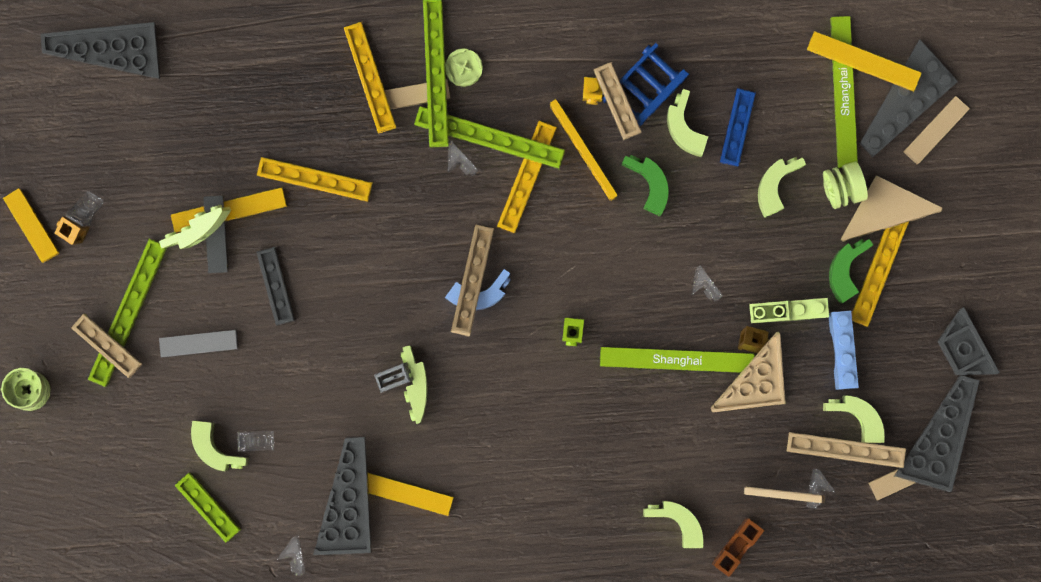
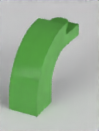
(656, 179)
(839, 270)

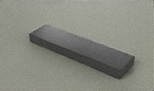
(216, 242)
(275, 286)

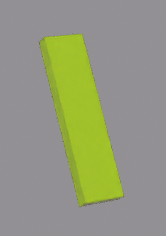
(207, 507)

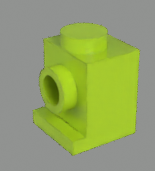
(577, 325)

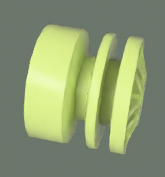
(849, 183)
(15, 391)

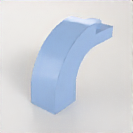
(486, 298)

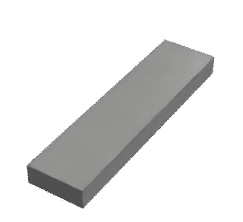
(198, 343)

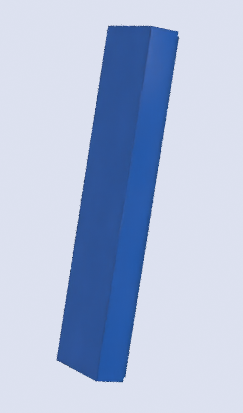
(737, 127)

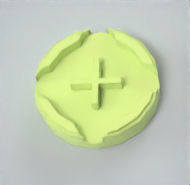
(463, 67)

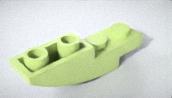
(200, 228)
(789, 310)
(415, 393)

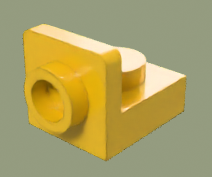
(592, 91)

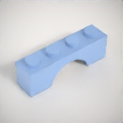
(844, 348)

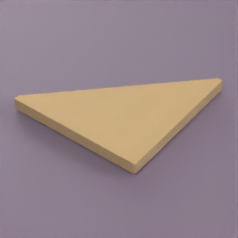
(887, 207)
(758, 383)

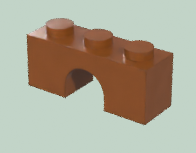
(735, 548)

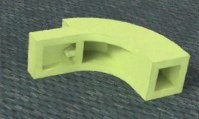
(682, 135)
(768, 188)
(871, 424)
(204, 446)
(690, 527)

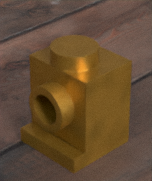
(71, 231)
(751, 334)

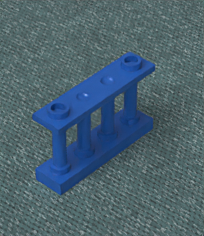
(663, 92)

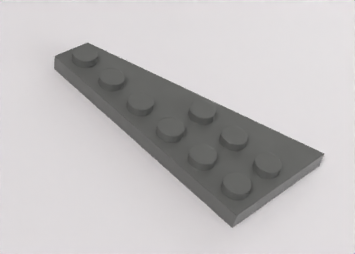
(120, 48)
(903, 105)
(938, 449)
(347, 512)

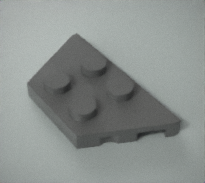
(965, 348)

